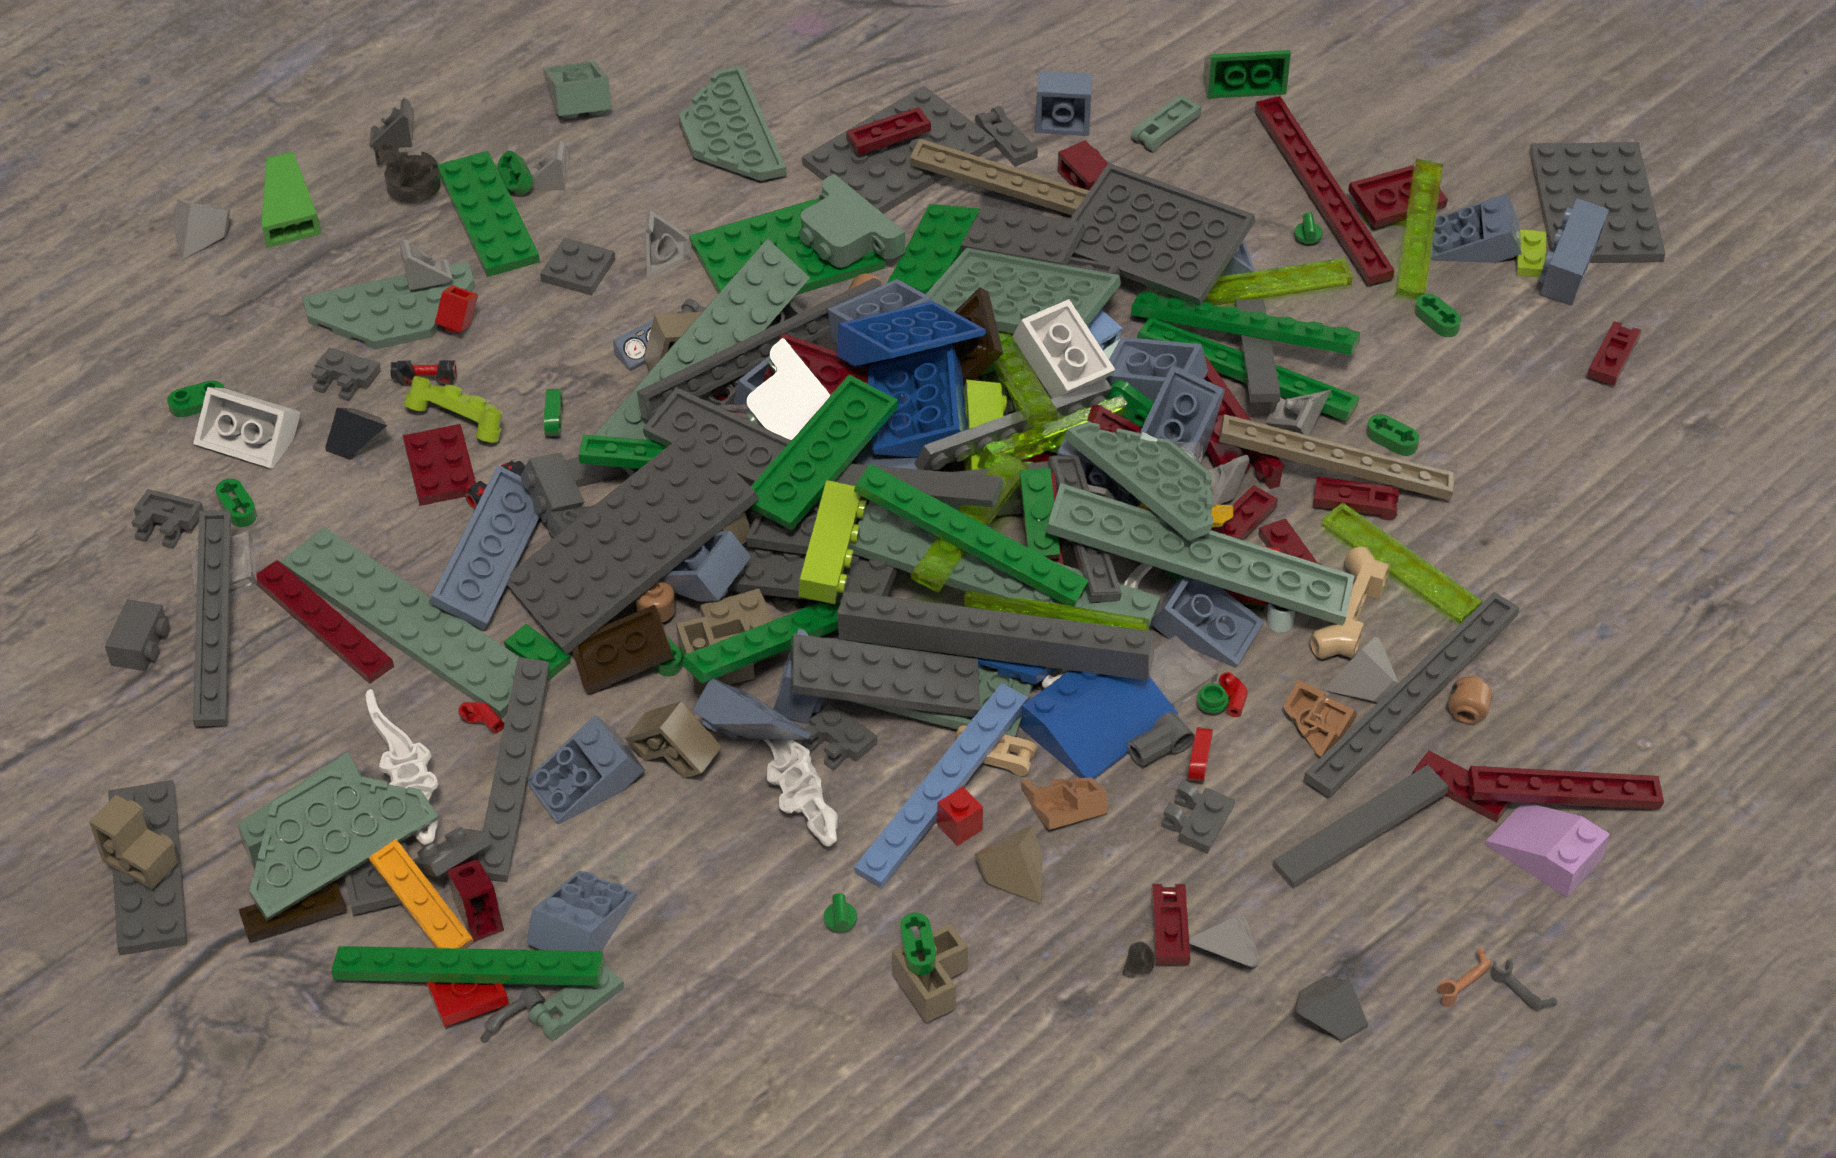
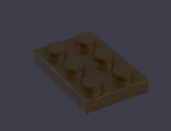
(978, 352)
(622, 649)

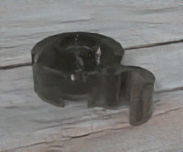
(407, 176)

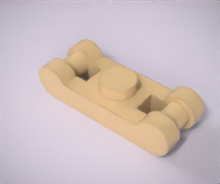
(1000, 754)

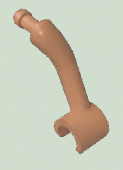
(1454, 988)

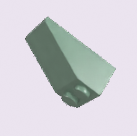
(578, 89)

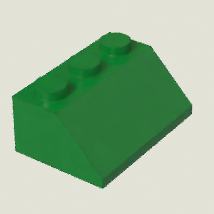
(1246, 74)

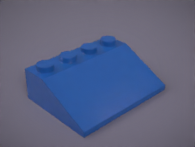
(902, 333)
(928, 400)
(1091, 718)

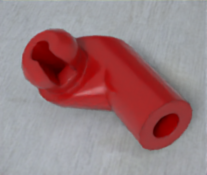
(1236, 693)
(481, 713)

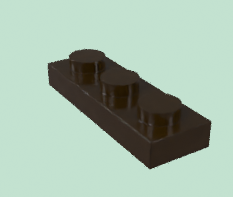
(317, 906)

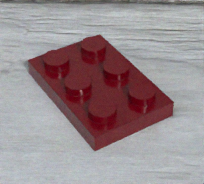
(1386, 196)
(439, 464)

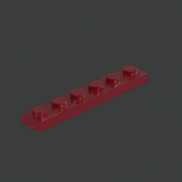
(1266, 466)
(324, 622)
(1565, 787)

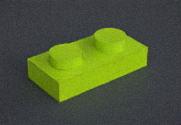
(1533, 254)

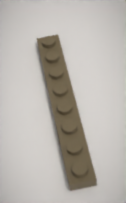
(997, 177)
(1337, 457)

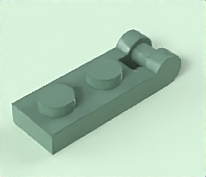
(1166, 122)
(574, 1004)

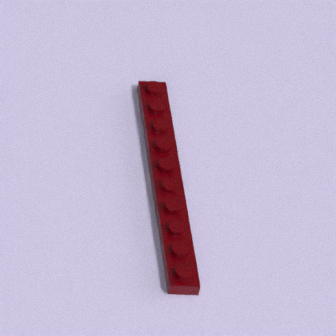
(1324, 190)

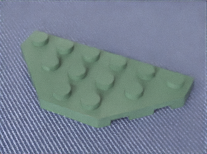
(730, 129)
(383, 309)
(1152, 472)
(328, 832)

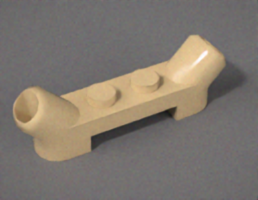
(1369, 581)

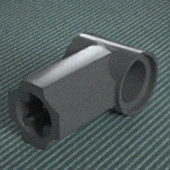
(1166, 735)

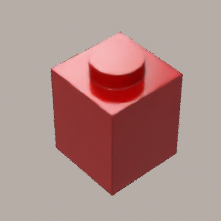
(456, 309)
(960, 816)

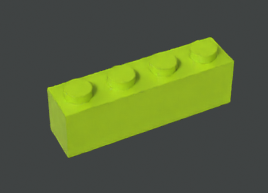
(982, 404)
(830, 543)

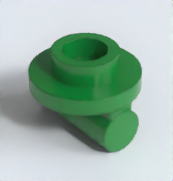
(1308, 231)
(840, 915)

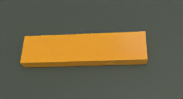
(419, 897)

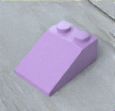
(1550, 845)

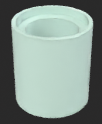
(1280, 618)

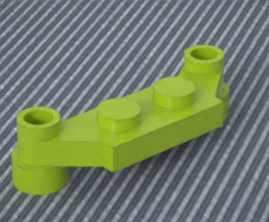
(454, 400)

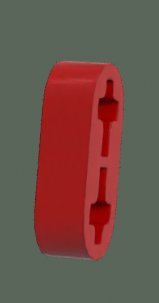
(1200, 754)

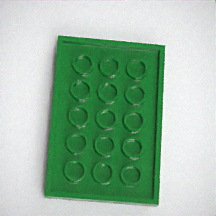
(730, 246)

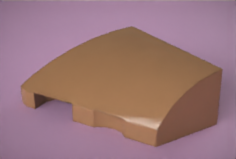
(1318, 716)
(1066, 801)

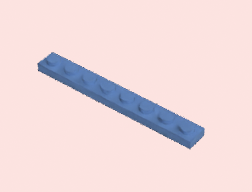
(947, 776)

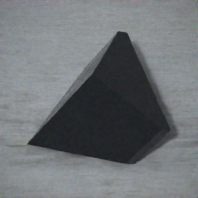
(351, 431)

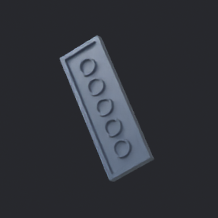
(487, 550)

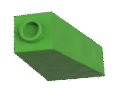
(287, 205)

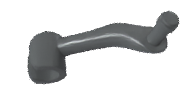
(1505, 976)
(527, 999)

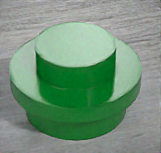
(1212, 698)

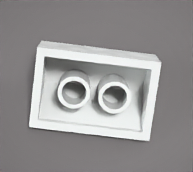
(1062, 349)
(245, 427)

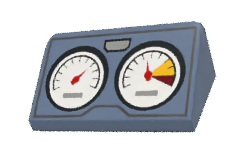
(632, 346)

